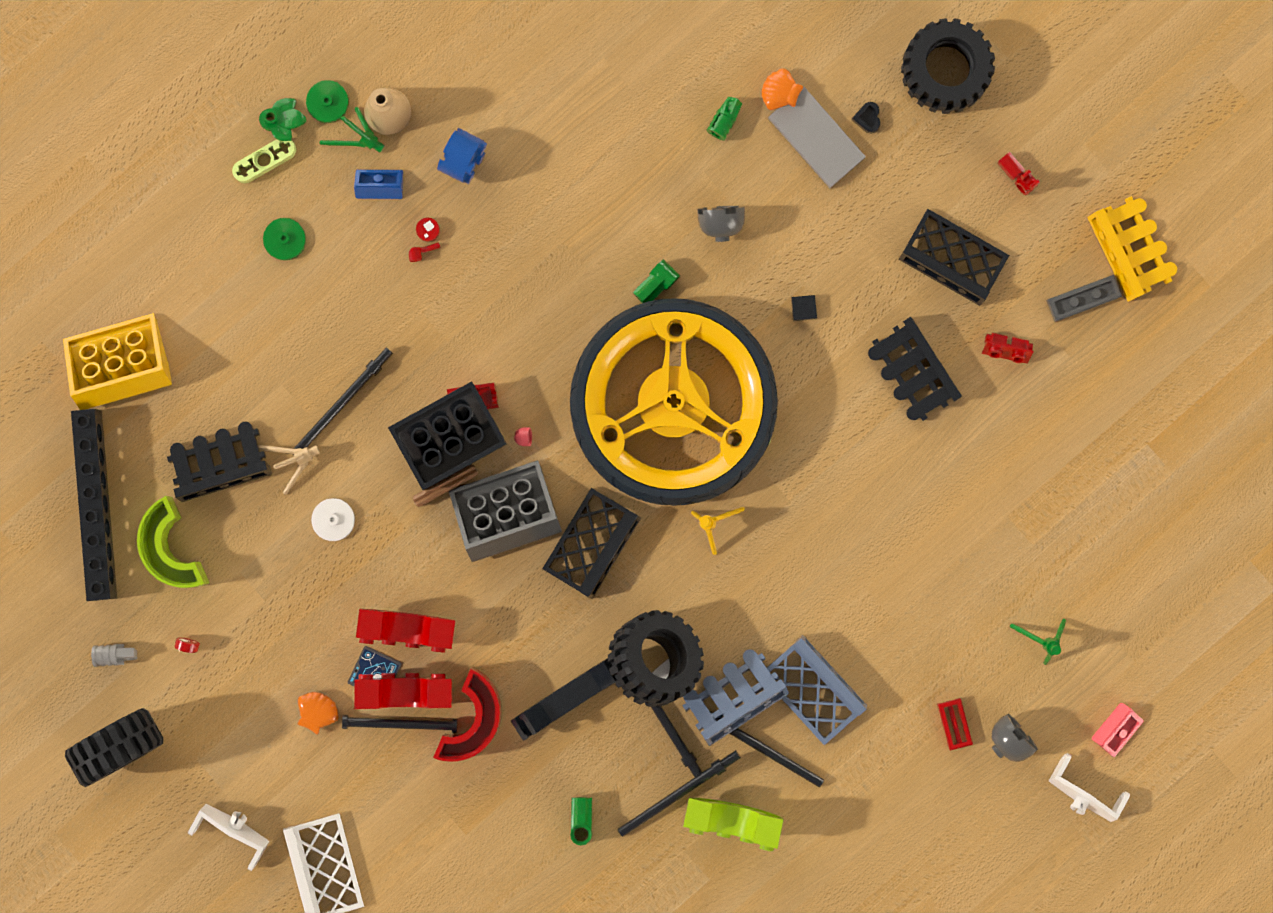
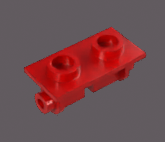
(1018, 351)

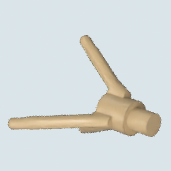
(301, 456)

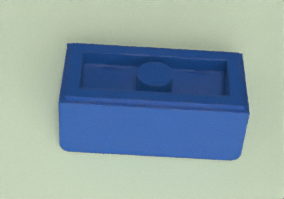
(378, 184)

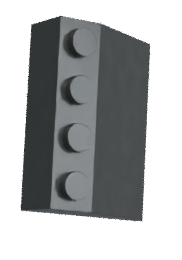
(504, 511)

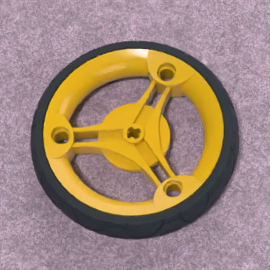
(697, 321)

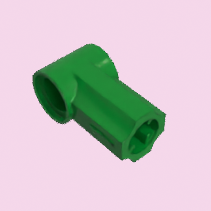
(660, 279)
(581, 817)

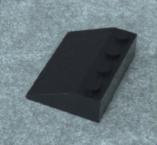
(447, 435)

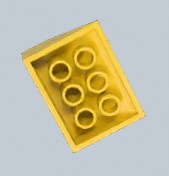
(116, 362)

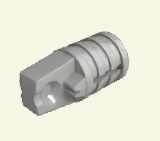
(112, 655)

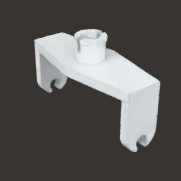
(1082, 799)
(232, 827)

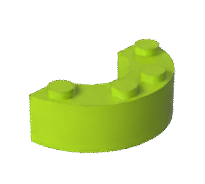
(155, 552)
(734, 819)

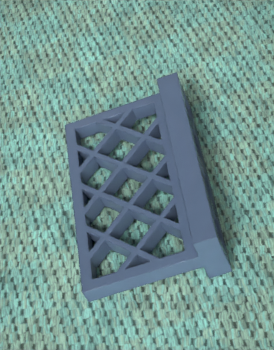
(832, 681)

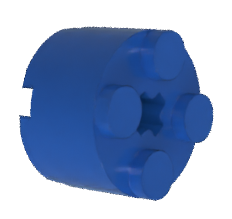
(462, 155)

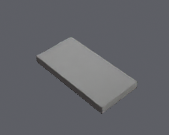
(817, 138)

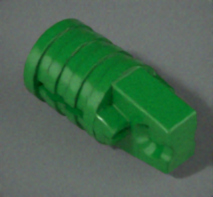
(724, 118)

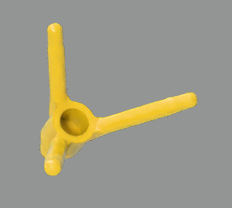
(709, 523)

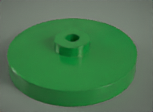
(327, 101)
(284, 239)

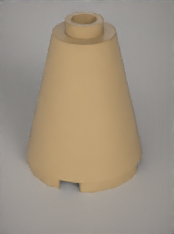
(387, 111)

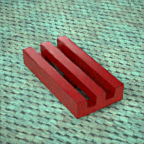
(949, 704)

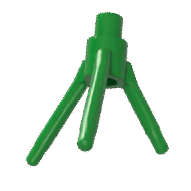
(367, 138)
(1050, 645)

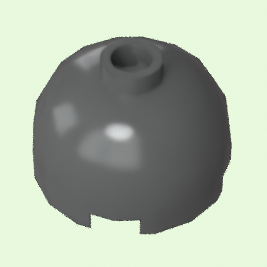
(721, 221)
(1012, 740)

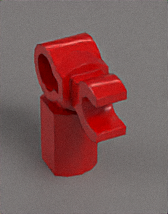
(1024, 181)

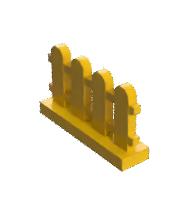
(1120, 254)

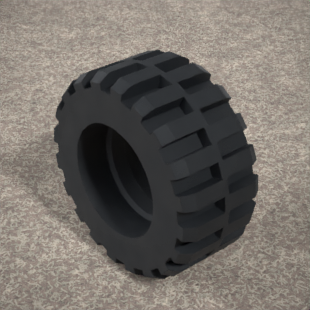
(962, 39)
(681, 650)
(113, 747)

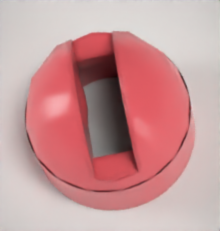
(523, 436)

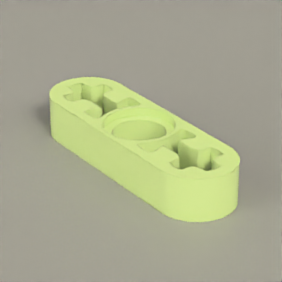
(252, 175)

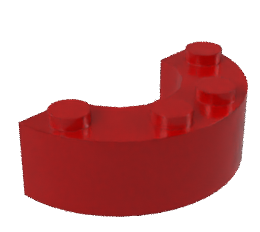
(405, 627)
(402, 691)
(486, 722)

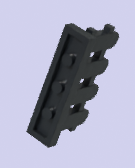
(924, 378)
(230, 464)

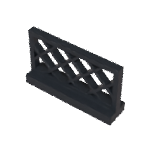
(949, 276)
(609, 553)

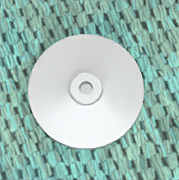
(333, 519)

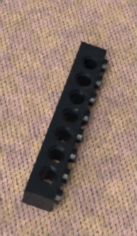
(94, 504)

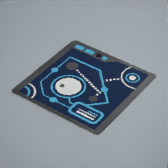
(373, 663)

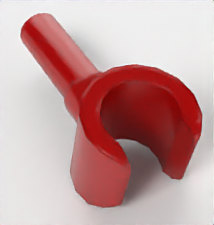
(415, 253)

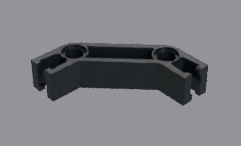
(563, 700)

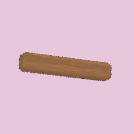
(445, 485)

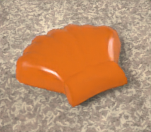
(780, 90)
(316, 711)

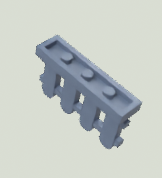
(752, 705)

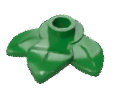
(285, 119)

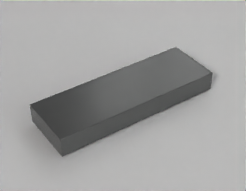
(1084, 298)

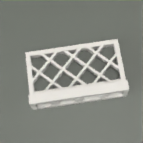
(302, 872)

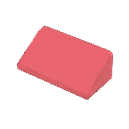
(1117, 729)

